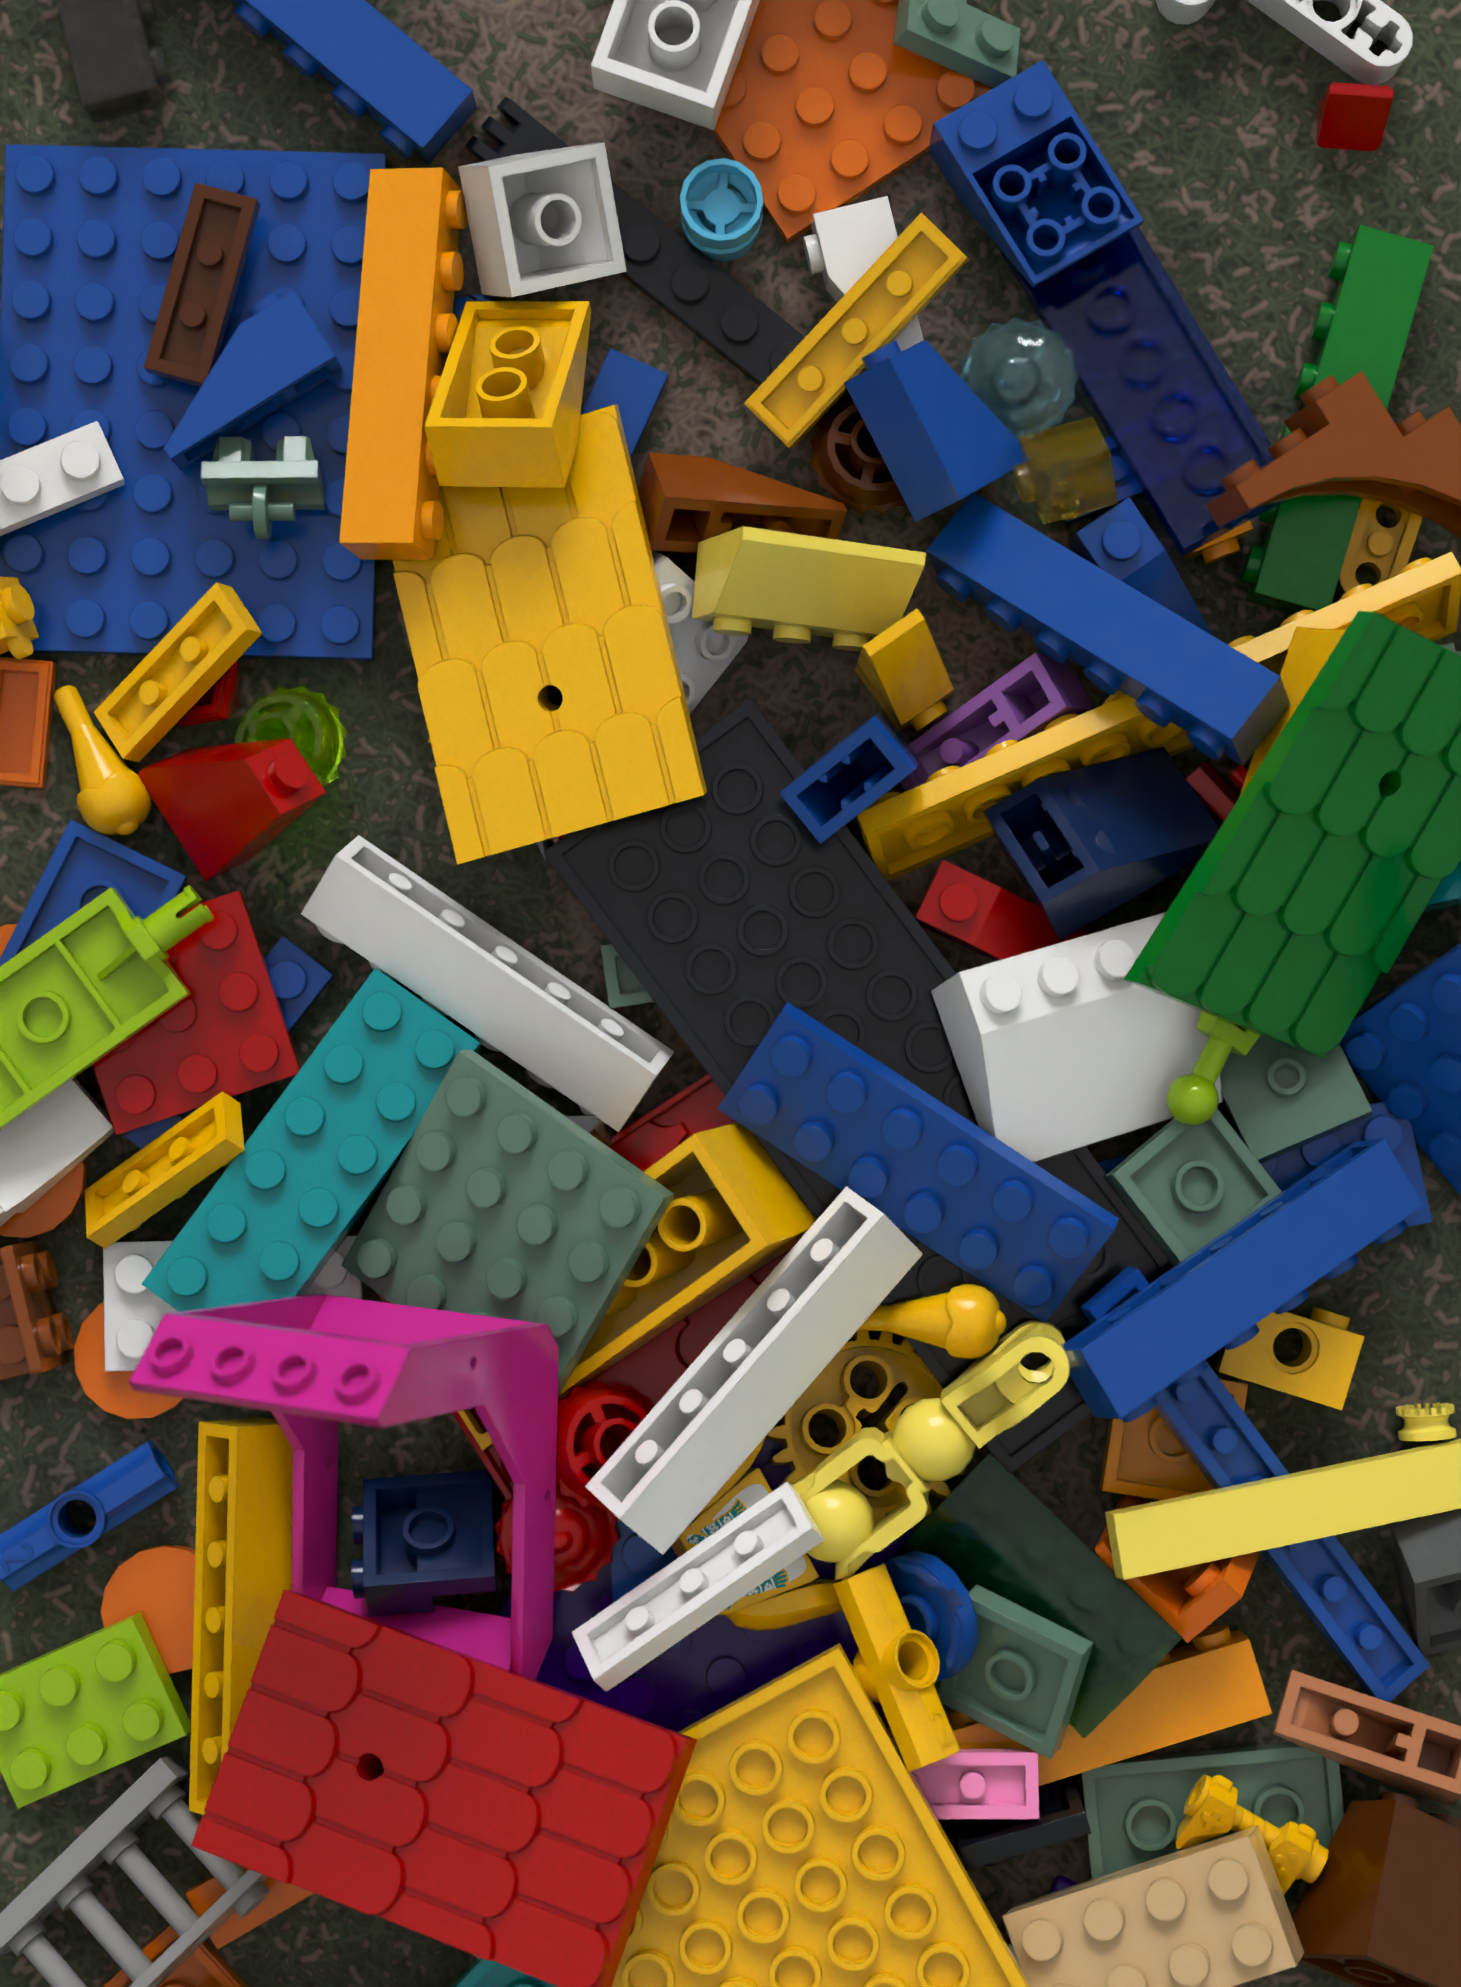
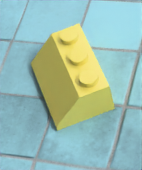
(802, 586)

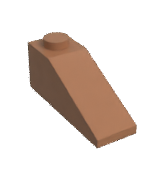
(1373, 1737)

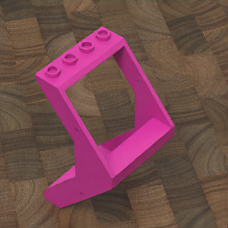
(381, 1367)

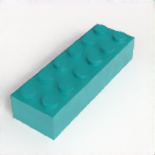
(314, 1155)

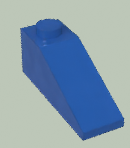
(261, 369)
(1132, 553)

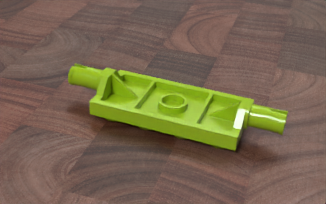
(86, 992)

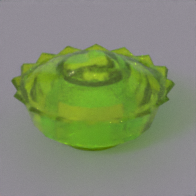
(305, 720)

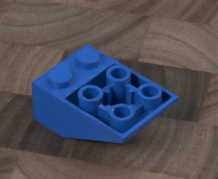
(1032, 175)

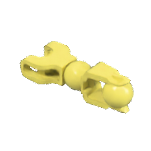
(930, 1444)

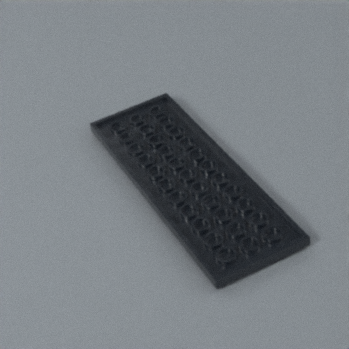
(740, 910)

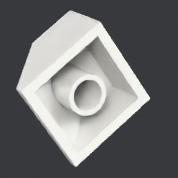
(542, 219)

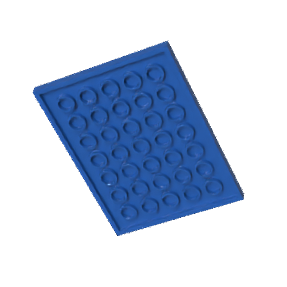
(79, 304)

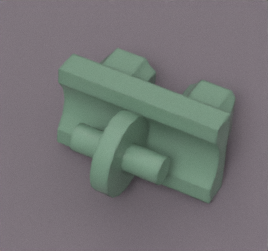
(263, 488)

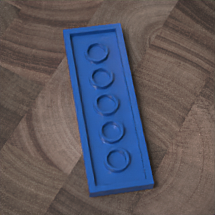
(918, 1163)

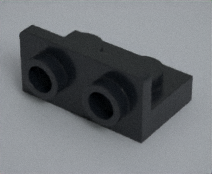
(997, 1840)

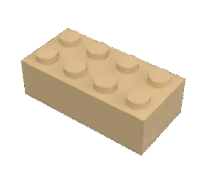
(1169, 1922)

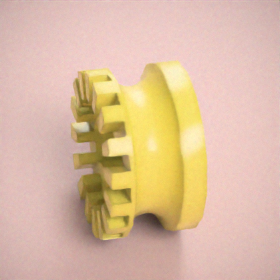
(1427, 1422)

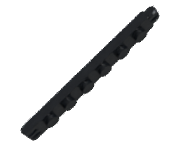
(669, 267)

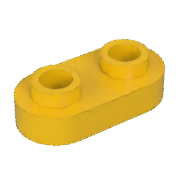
(1377, 546)

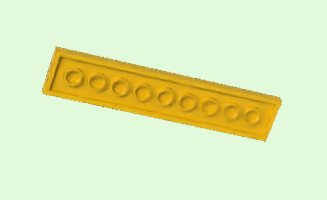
(948, 809)

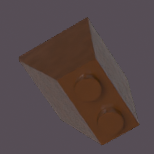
(1387, 1898)

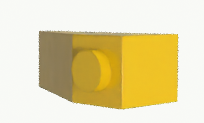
(906, 673)

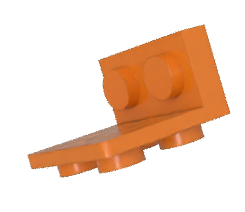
(1189, 1595)

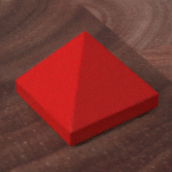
(217, 702)

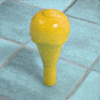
(110, 792)
(960, 1320)

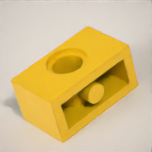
(1318, 1373)

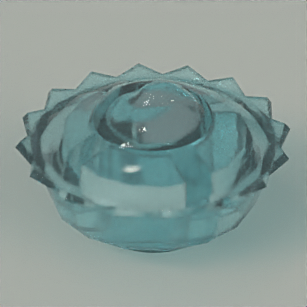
(1021, 375)

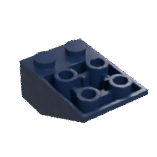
(1101, 835)

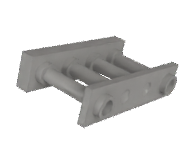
(114, 1841)

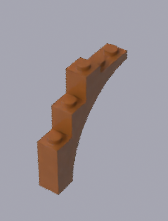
(1355, 449)

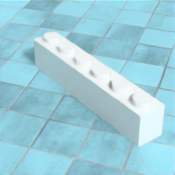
(486, 983)
(754, 1370)

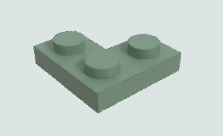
(959, 38)

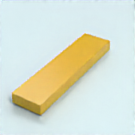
(858, 324)

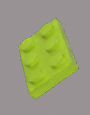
(85, 1710)

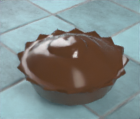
(852, 464)

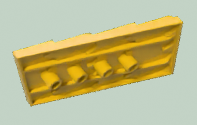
(534, 597)

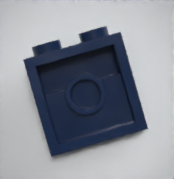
(424, 1540)

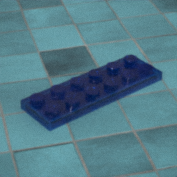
(1153, 382)

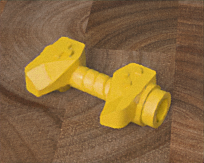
(1214, 1811)

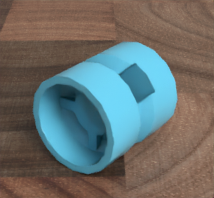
(721, 209)

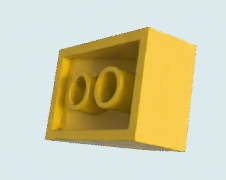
(511, 395)

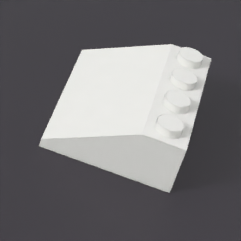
(1064, 1045)

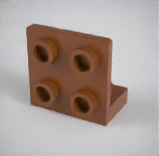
(30, 1329)

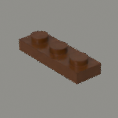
(202, 284)

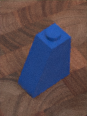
(930, 427)
(850, 777)

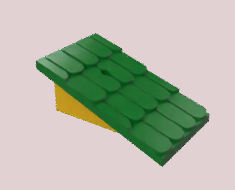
(1329, 843)

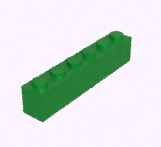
(1357, 332)

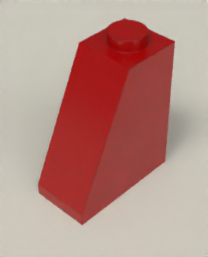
(231, 798)

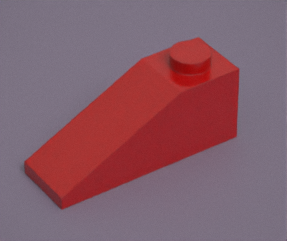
(983, 915)

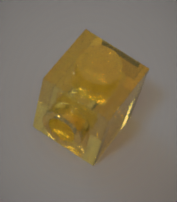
(1065, 471)

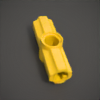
(897, 1667)

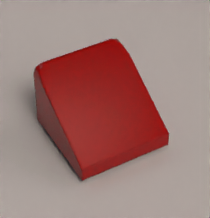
(1353, 116)

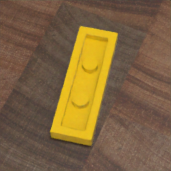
(177, 672)
(164, 1170)

